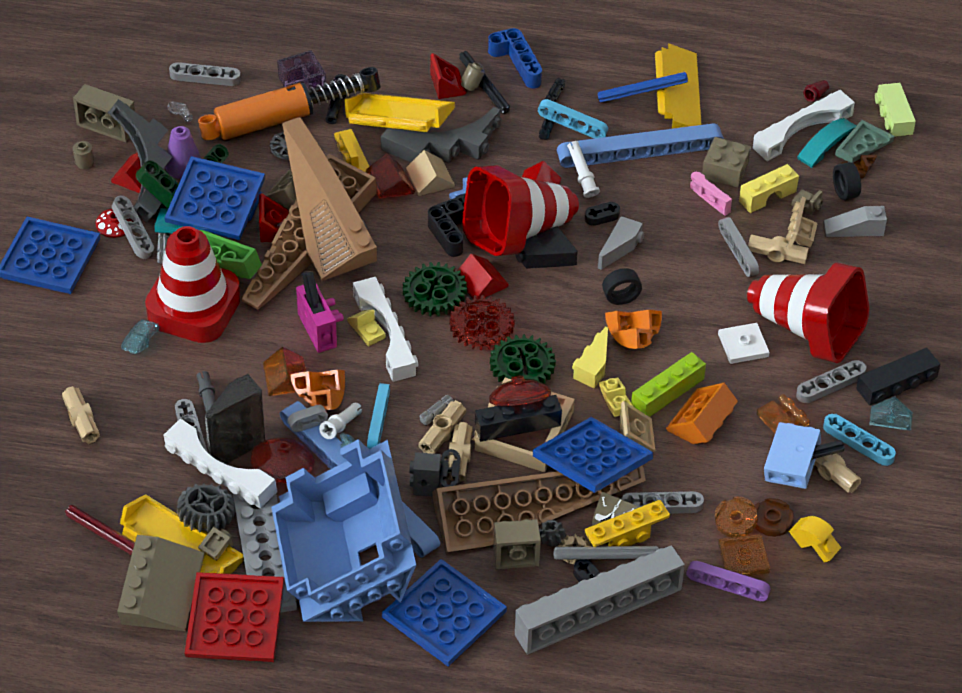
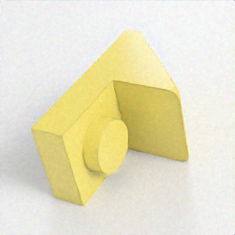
(367, 327)

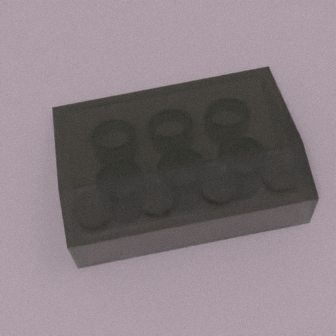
(235, 420)

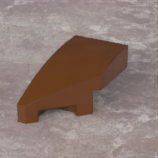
(864, 164)

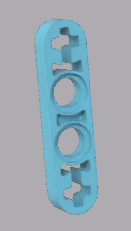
(573, 117)
(378, 416)
(861, 437)

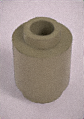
(472, 76)
(83, 154)

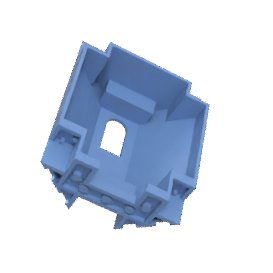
(333, 519)

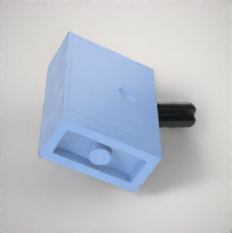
(795, 453)

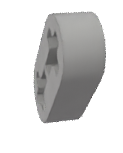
(307, 418)

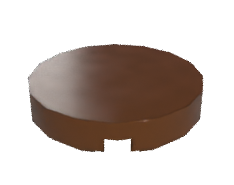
(774, 517)

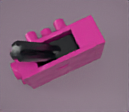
(316, 314)

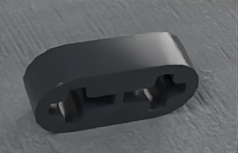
(602, 213)
(445, 469)
(581, 575)

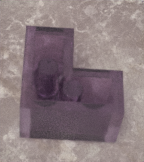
(301, 68)

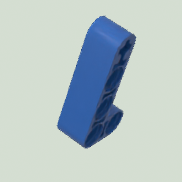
(514, 43)

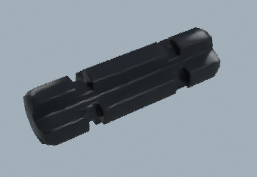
(555, 90)
(546, 129)

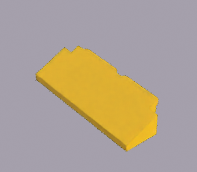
(679, 101)
(397, 111)
(152, 518)

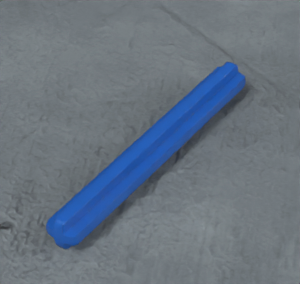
(642, 87)

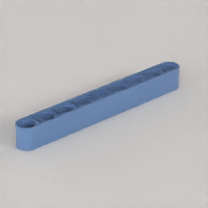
(642, 145)

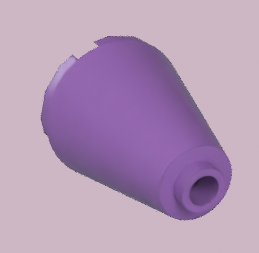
(181, 148)

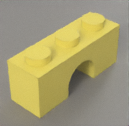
(756, 192)

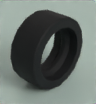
(846, 181)
(619, 277)

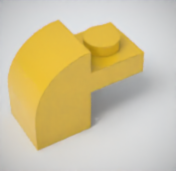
(816, 533)

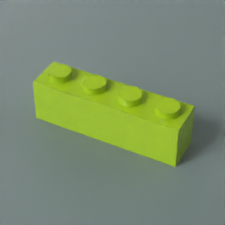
(669, 385)

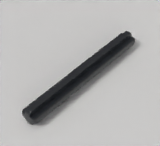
(487, 86)

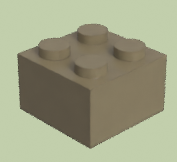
(726, 162)
(516, 544)

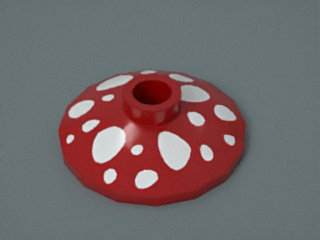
(108, 224)

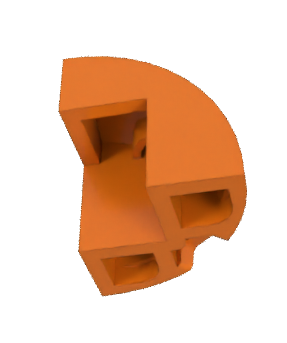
(634, 328)
(320, 387)

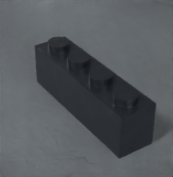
(898, 376)
(517, 419)

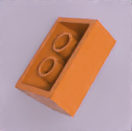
(703, 413)

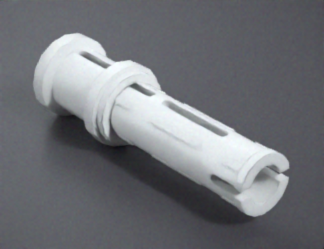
(585, 177)
(337, 422)

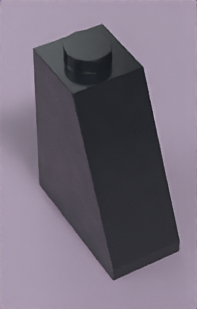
(548, 250)

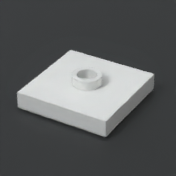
(743, 343)

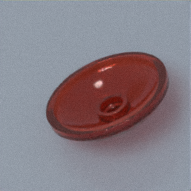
(519, 392)
(281, 457)

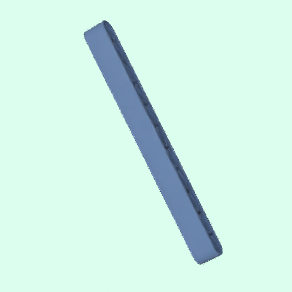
(328, 451)

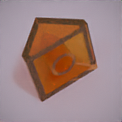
(278, 371)

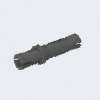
(206, 390)

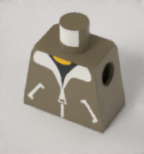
(610, 507)

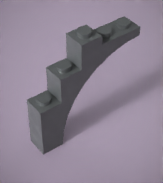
(145, 139)
(446, 144)

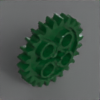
(434, 295)
(536, 358)

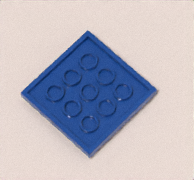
(215, 197)
(48, 255)
(592, 454)
(444, 612)

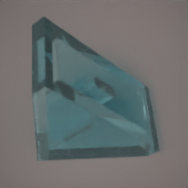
(891, 414)

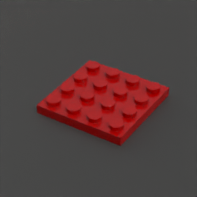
(234, 617)

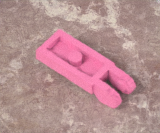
(710, 193)

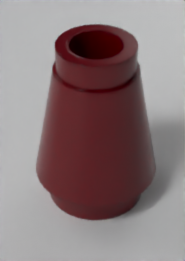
(814, 91)

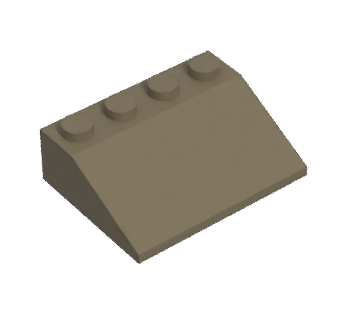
(159, 584)

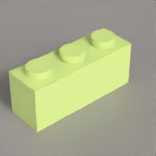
(895, 109)

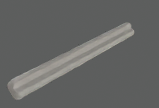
(607, 552)

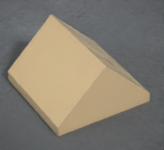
(429, 174)
(636, 426)

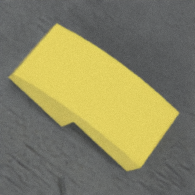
(614, 394)

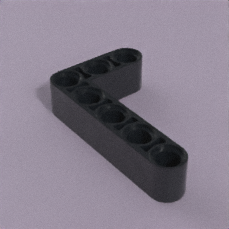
(443, 222)

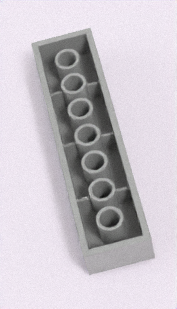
(598, 599)

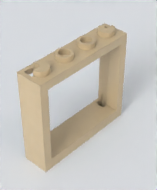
(519, 455)

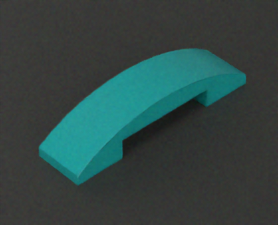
(824, 140)

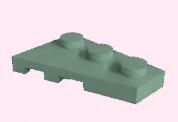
(863, 141)

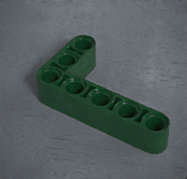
(164, 186)

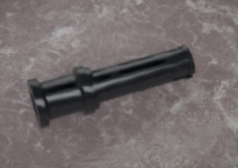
(334, 106)

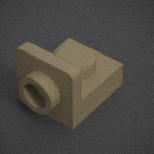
(812, 201)
(216, 543)

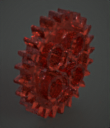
(481, 322)

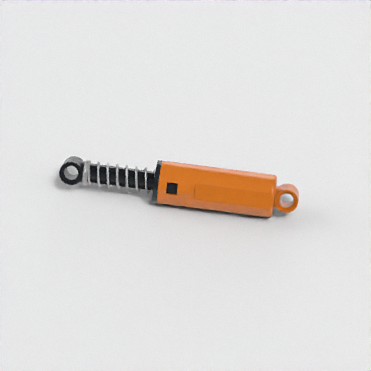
(281, 105)

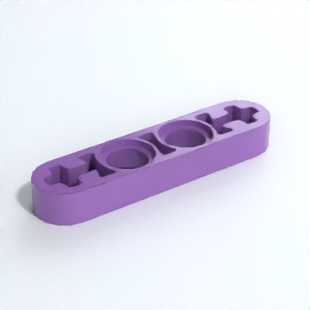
(707, 574)

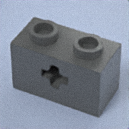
(425, 473)

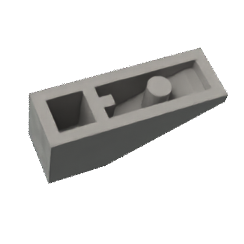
(858, 222)
(621, 241)

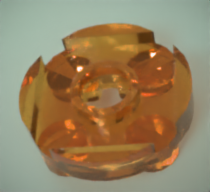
(736, 528)

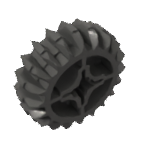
(205, 507)

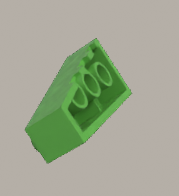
(234, 256)

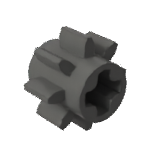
(552, 533)

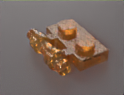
(773, 413)

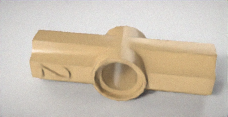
(777, 249)
(80, 415)
(442, 427)
(461, 443)
(834, 468)

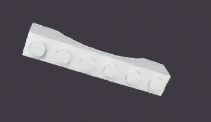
(771, 141)
(399, 359)
(251, 484)

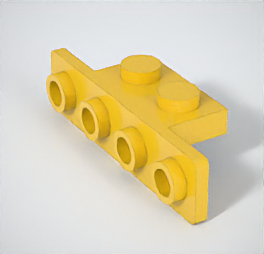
(351, 149)
(628, 527)

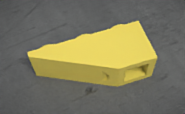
(591, 365)

